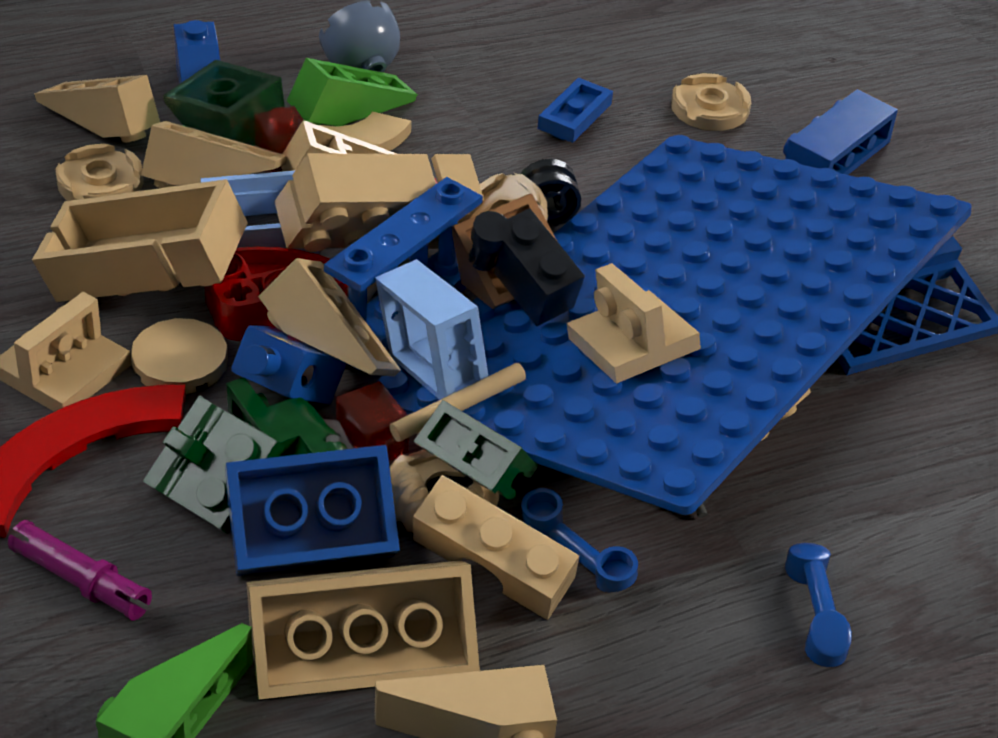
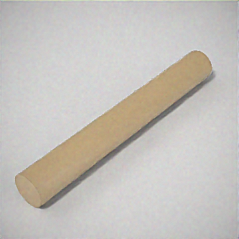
(461, 400)

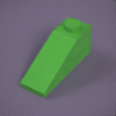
(345, 94)
(181, 692)

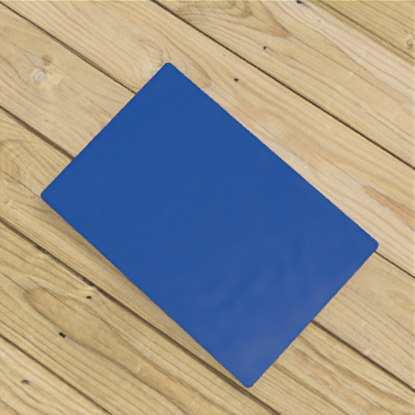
(752, 253)

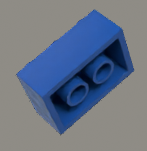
(311, 510)

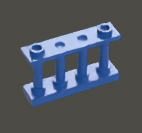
(401, 237)

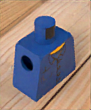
(279, 362)

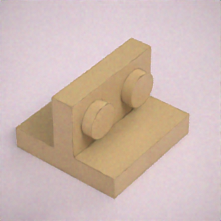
(630, 329)
(64, 356)

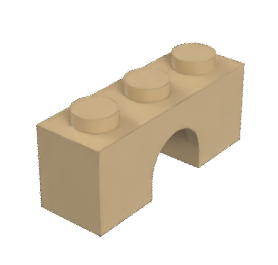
(525, 561)

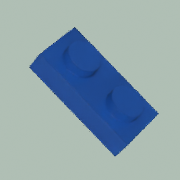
(575, 110)

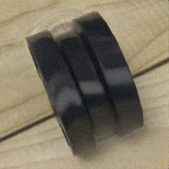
(558, 187)

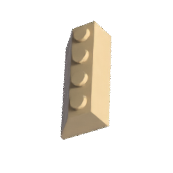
(361, 628)

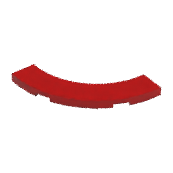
(69, 430)

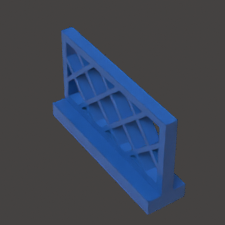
(940, 266)

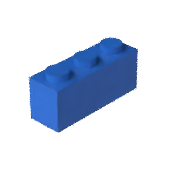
(844, 134)

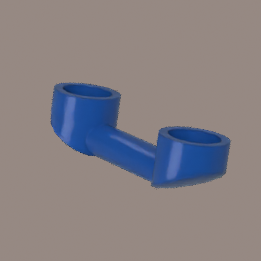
(614, 567)
(829, 631)

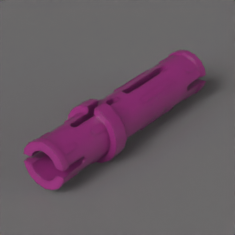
(96, 579)

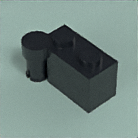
(526, 263)

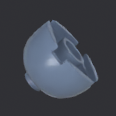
(362, 36)

